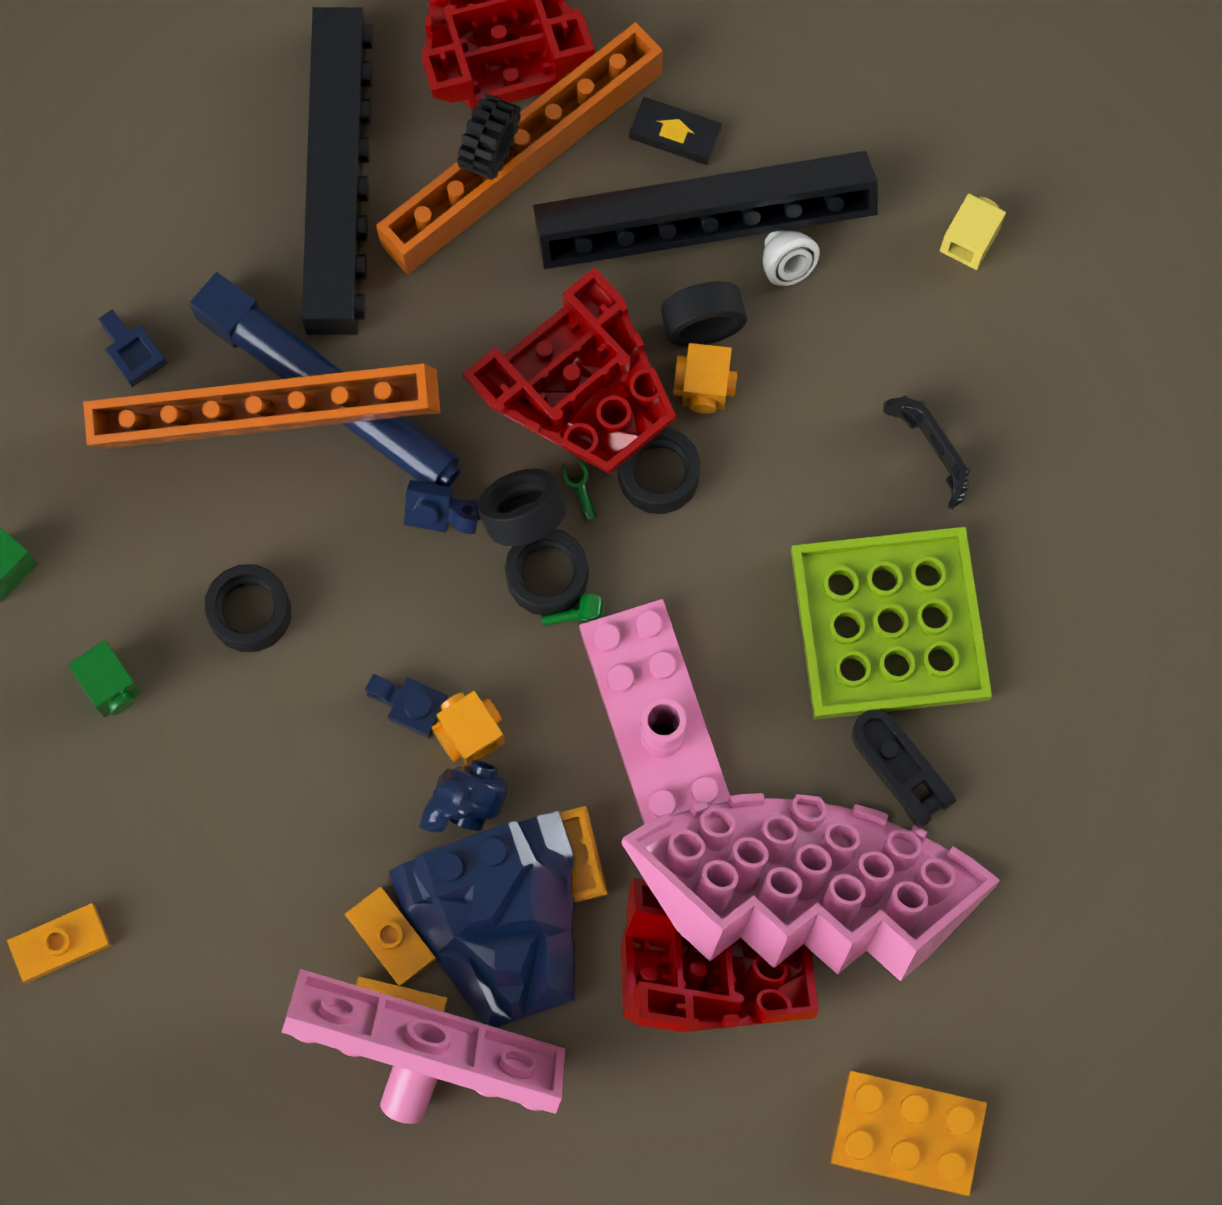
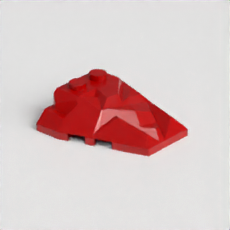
(501, 48)
(580, 379)
(680, 990)

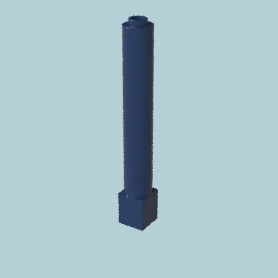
(241, 323)

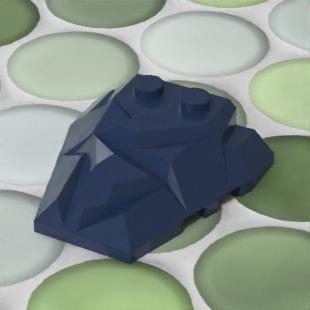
(498, 916)

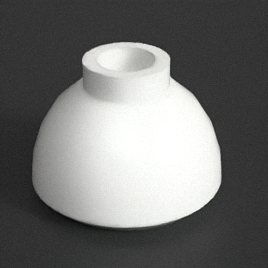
(789, 257)

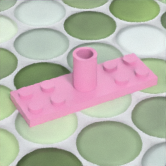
(645, 686)
(424, 1047)

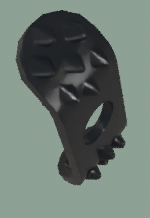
(917, 415)

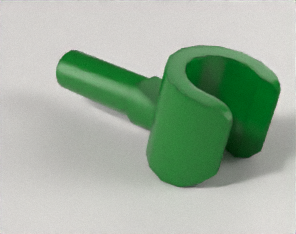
(581, 489)
(589, 609)

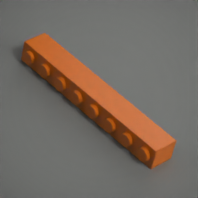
(544, 133)
(262, 406)

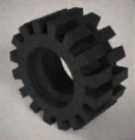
(489, 136)

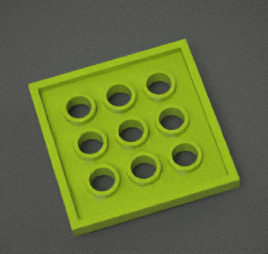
(901, 555)

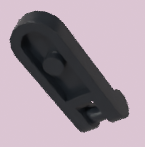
(900, 765)

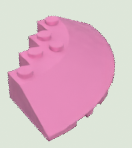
(807, 877)

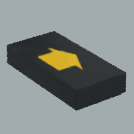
(675, 130)

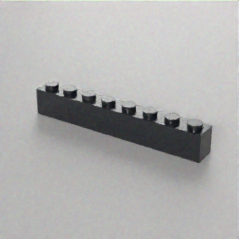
(335, 172)
(706, 209)

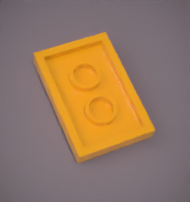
(908, 1133)

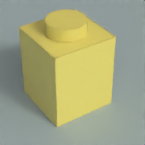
(973, 230)

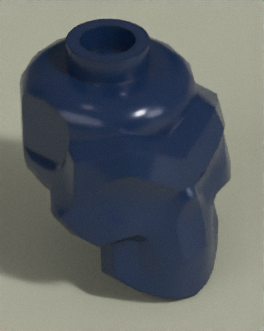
(465, 797)

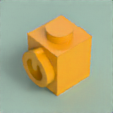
(705, 378)
(468, 727)

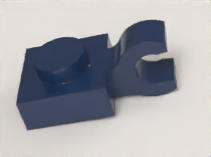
(131, 351)
(434, 509)
(412, 706)

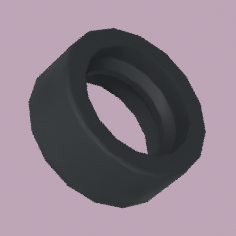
(703, 313)
(668, 501)
(530, 522)
(236, 577)
(552, 604)

